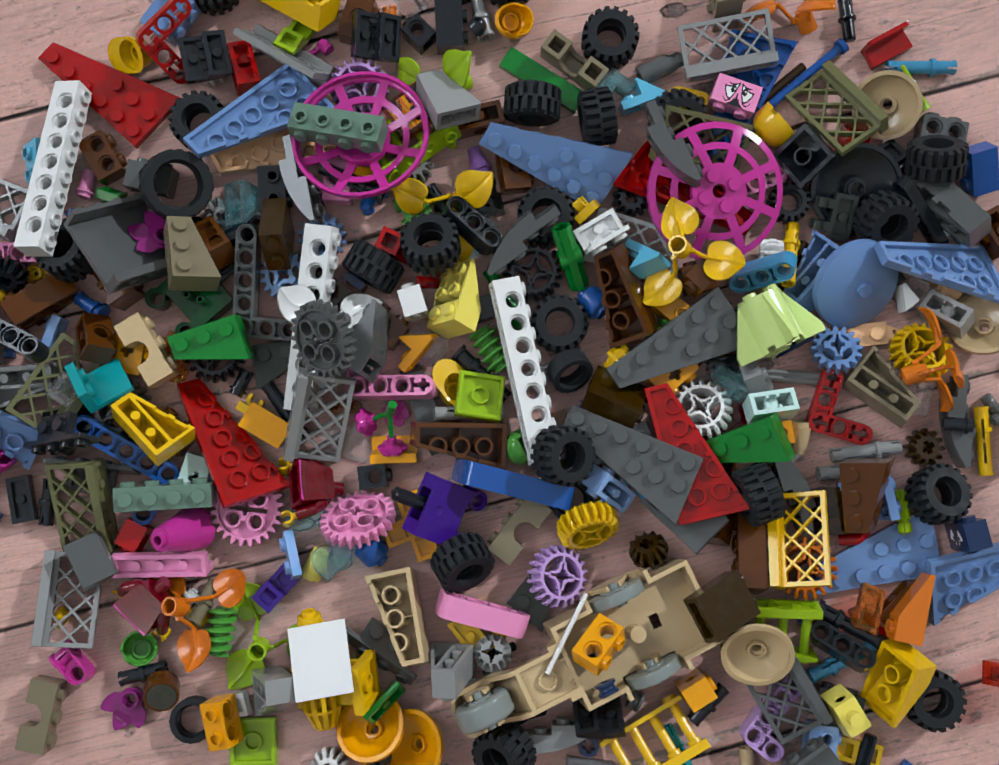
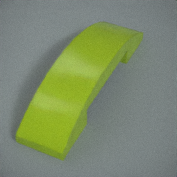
(294, 37)

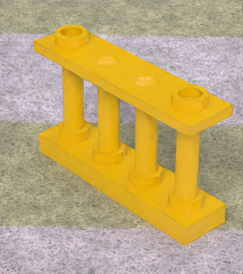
(675, 756)

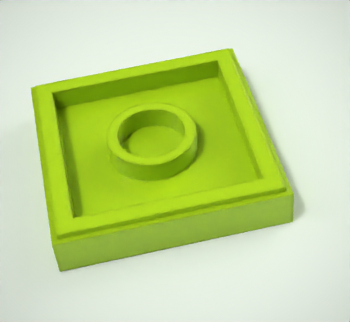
(479, 396)
(259, 742)

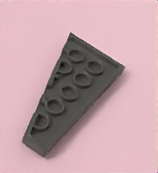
(691, 337)
(647, 464)

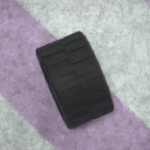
(186, 158)

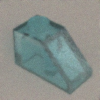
(240, 202)

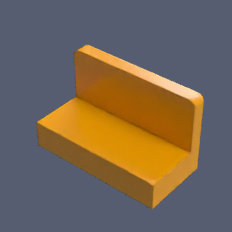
(264, 425)
(407, 456)

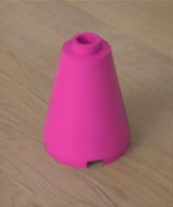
(184, 531)

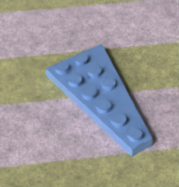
(961, 580)

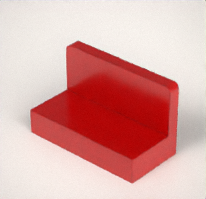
(886, 46)

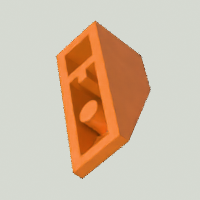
(910, 615)

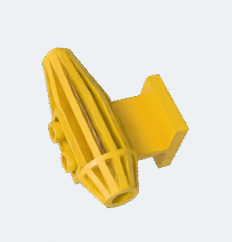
(325, 712)

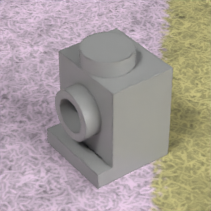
(756, 378)

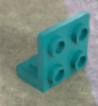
(101, 385)

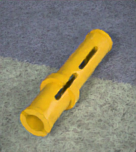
(792, 244)
(984, 468)

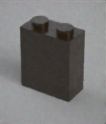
(276, 234)
(614, 403)
(722, 606)

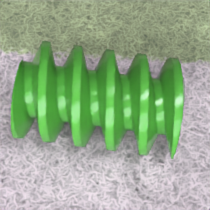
(489, 348)
(221, 630)

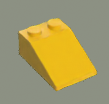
(896, 680)

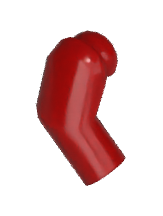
(852, 539)

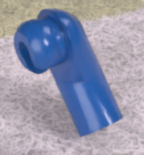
(367, 205)

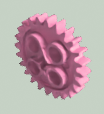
(357, 519)
(244, 529)

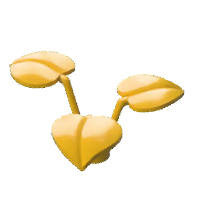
(469, 184)
(720, 264)

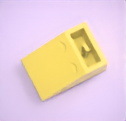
(456, 301)

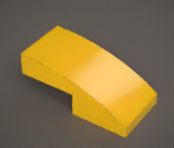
(850, 747)

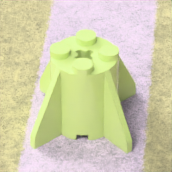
(770, 324)

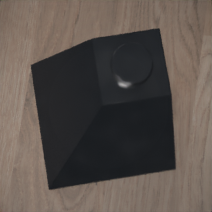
(804, 155)

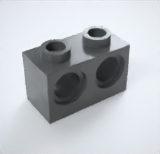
(941, 126)

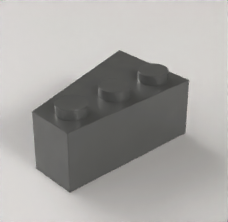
(956, 211)

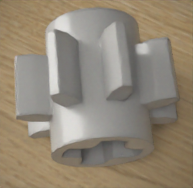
(216, 210)

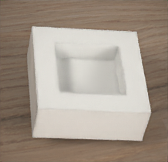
(243, 703)

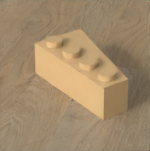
(401, 611)

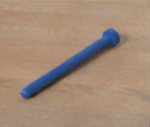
(840, 47)

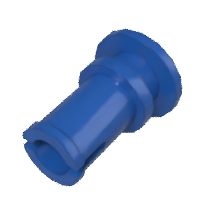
(90, 305)

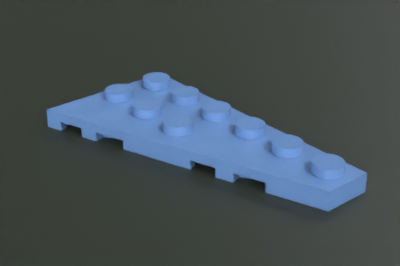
(253, 114)
(559, 161)
(944, 264)
(884, 557)

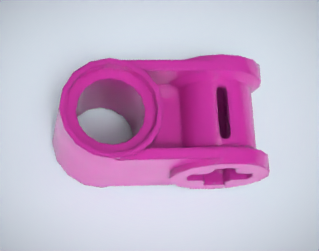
(69, 660)

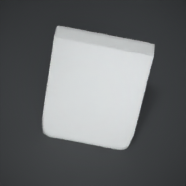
(905, 297)

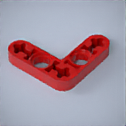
(158, 43)
(827, 412)

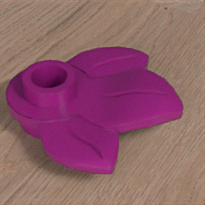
(148, 233)
(124, 709)

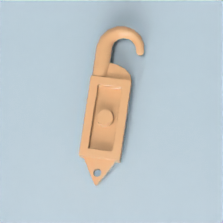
(871, 333)

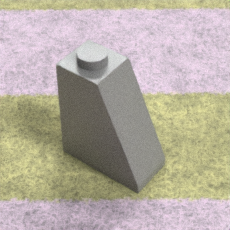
(446, 100)

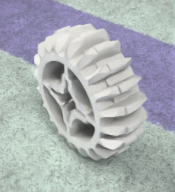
(715, 398)

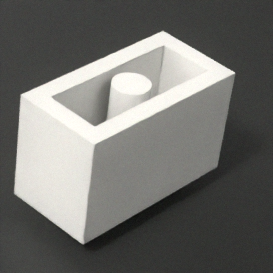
(413, 302)

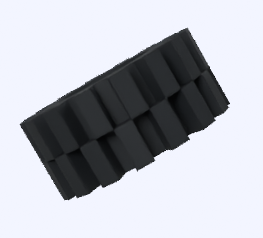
(801, 198)

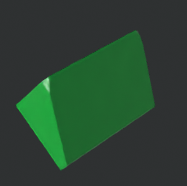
(384, 701)

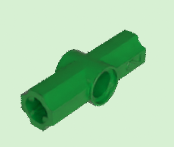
(570, 256)

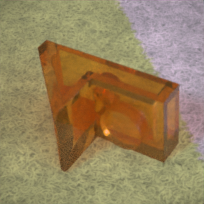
(868, 609)

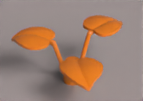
(803, 15)
(918, 372)
(195, 644)

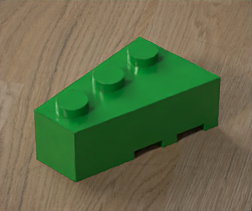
(214, 340)
(753, 442)

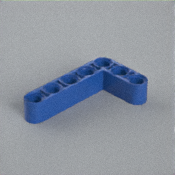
(132, 460)
(511, 484)

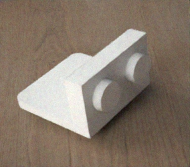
(600, 231)

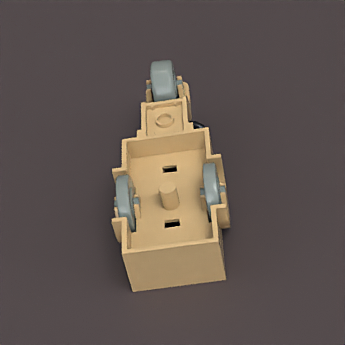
(642, 663)

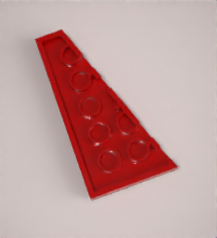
(635, 179)
(230, 454)
(712, 490)

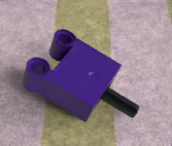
(438, 507)

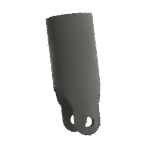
(659, 67)

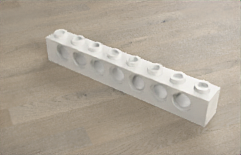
(53, 169)
(313, 237)
(515, 289)

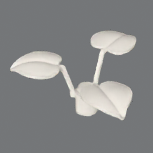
(292, 297)

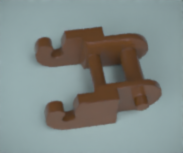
(355, 406)

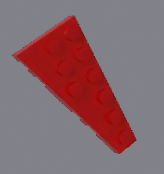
(120, 99)

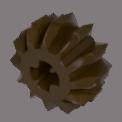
(931, 450)
(648, 550)

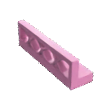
(162, 564)

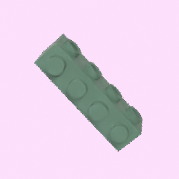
(337, 127)
(164, 496)

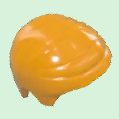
(514, 20)

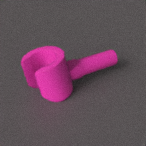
(322, 46)

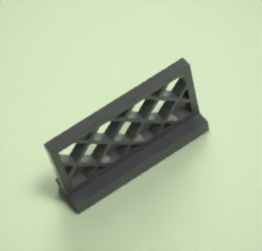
(809, 694)

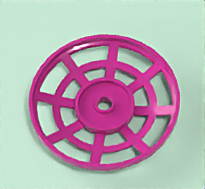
(356, 157)
(729, 179)

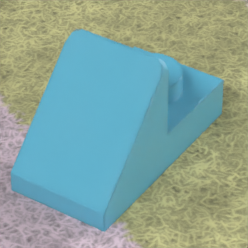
(645, 93)
(646, 260)

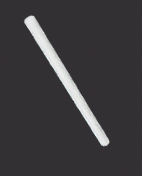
(566, 633)

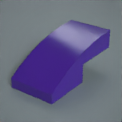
(274, 589)

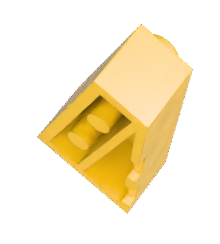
(152, 430)

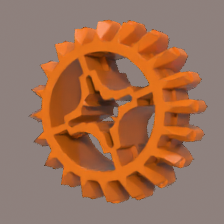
(815, 573)

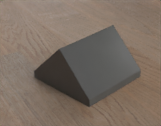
(90, 561)

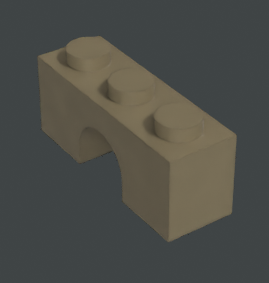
(560, 54)
(504, 543)
(48, 695)

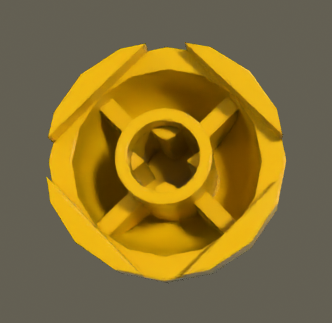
(771, 126)

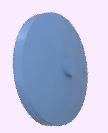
(853, 285)

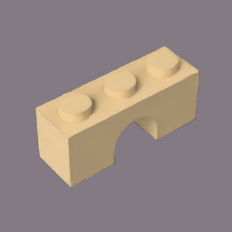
(159, 365)

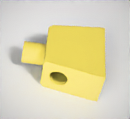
(847, 712)

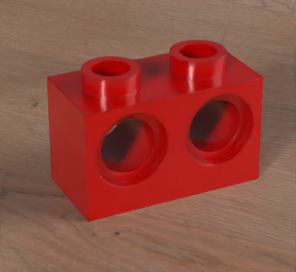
(243, 66)

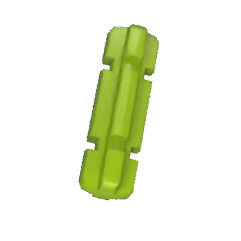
(904, 526)

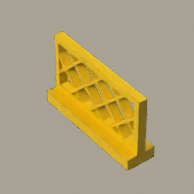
(778, 547)

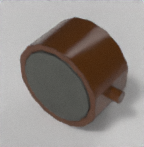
(161, 691)

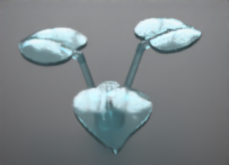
(325, 559)

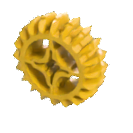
(918, 340)
(587, 525)

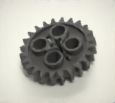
(323, 322)

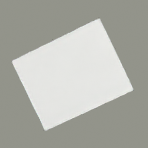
(320, 660)

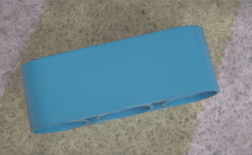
(771, 264)

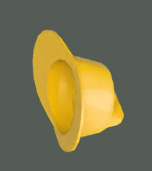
(127, 55)
(445, 375)

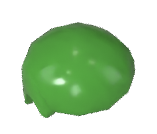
(516, 448)
(139, 649)

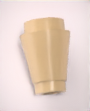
(801, 434)

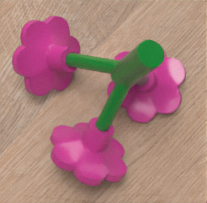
(395, 414)

